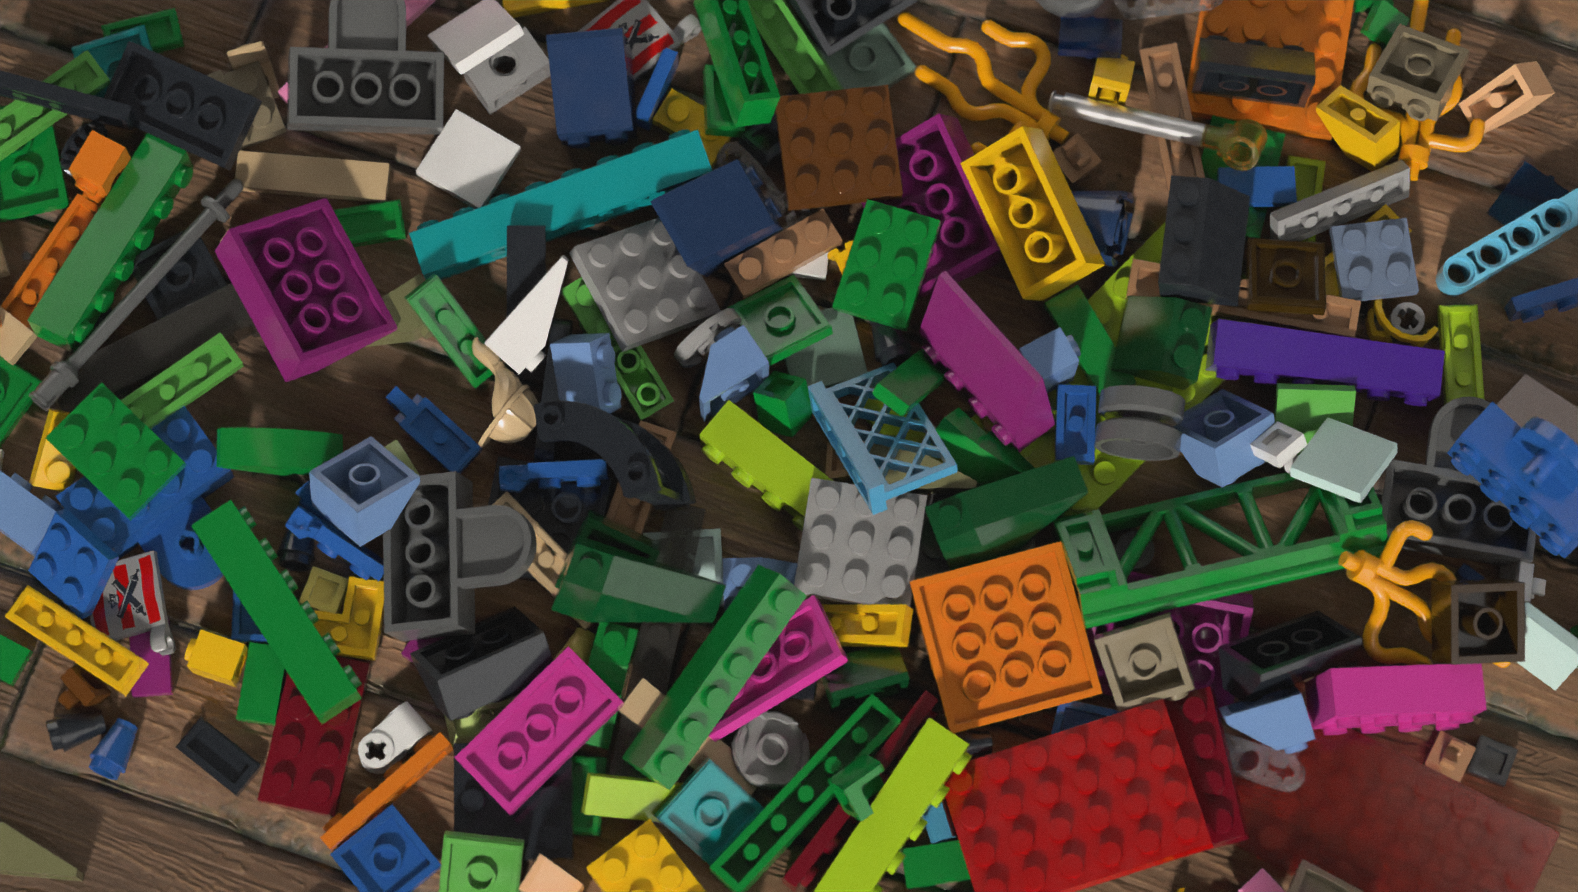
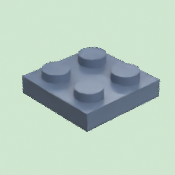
(1374, 260)

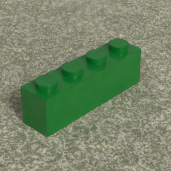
(739, 60)

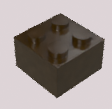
(1478, 621)

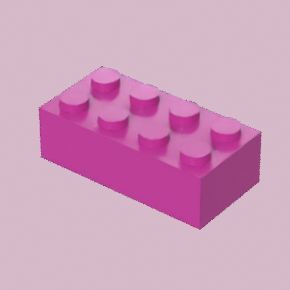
(1395, 697)

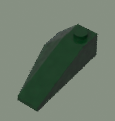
(1004, 513)
(625, 587)

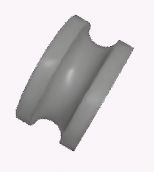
(1410, 308)

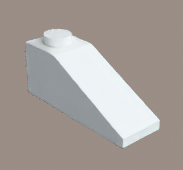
(527, 327)

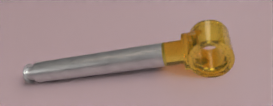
(1223, 139)

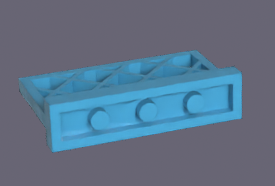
(856, 455)

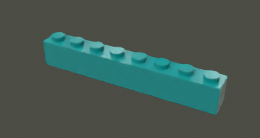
(564, 205)

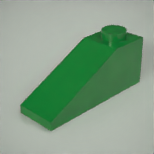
(612, 663)

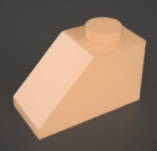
(1508, 95)
(549, 877)

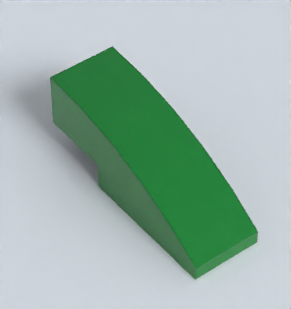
(275, 449)
(977, 452)

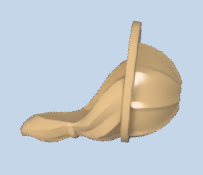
(511, 401)

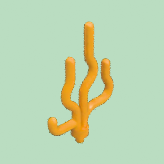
(1024, 106)
(1419, 136)
(1381, 579)

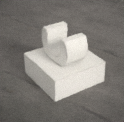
(1279, 445)
(1523, 572)

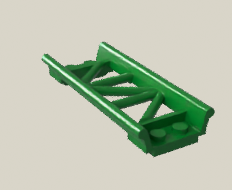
(1103, 578)

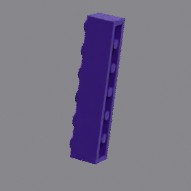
(1324, 359)

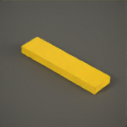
(77, 640)

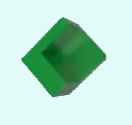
(783, 403)
(856, 785)

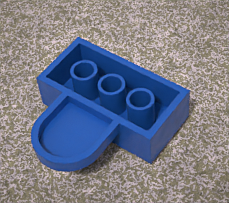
(1527, 470)
(168, 517)

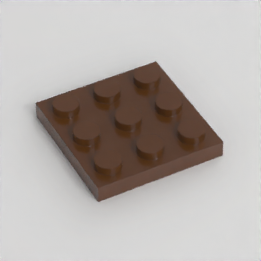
(838, 147)

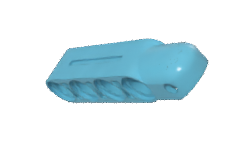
(1505, 248)

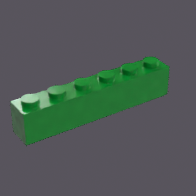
(111, 243)
(277, 612)
(714, 676)
(803, 797)

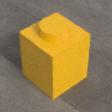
(216, 657)

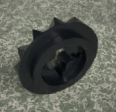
(77, 140)

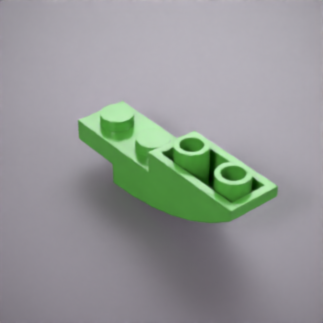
(633, 368)

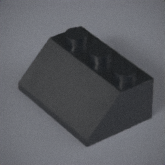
(840, 22)
(1253, 71)
(1203, 241)
(1285, 655)
(483, 666)

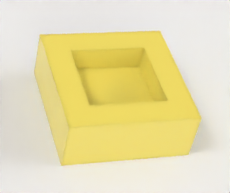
(324, 591)

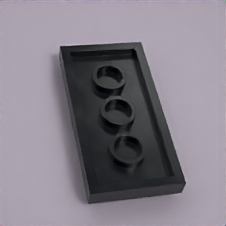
(183, 105)

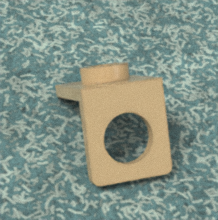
(252, 53)

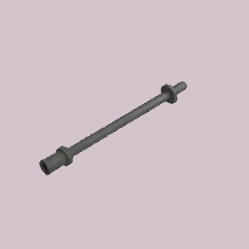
(66, 372)

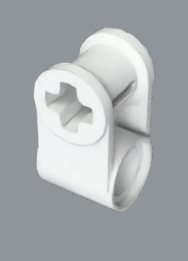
(398, 734)

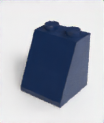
(592, 87)
(718, 216)

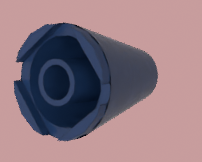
(1107, 220)

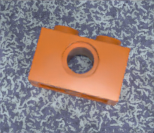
(98, 166)

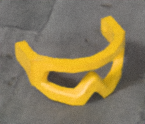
(1384, 336)

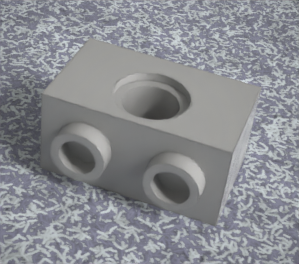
(499, 89)

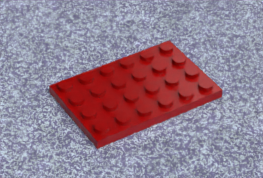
(1078, 806)

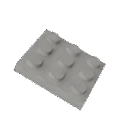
(643, 284)
(857, 554)

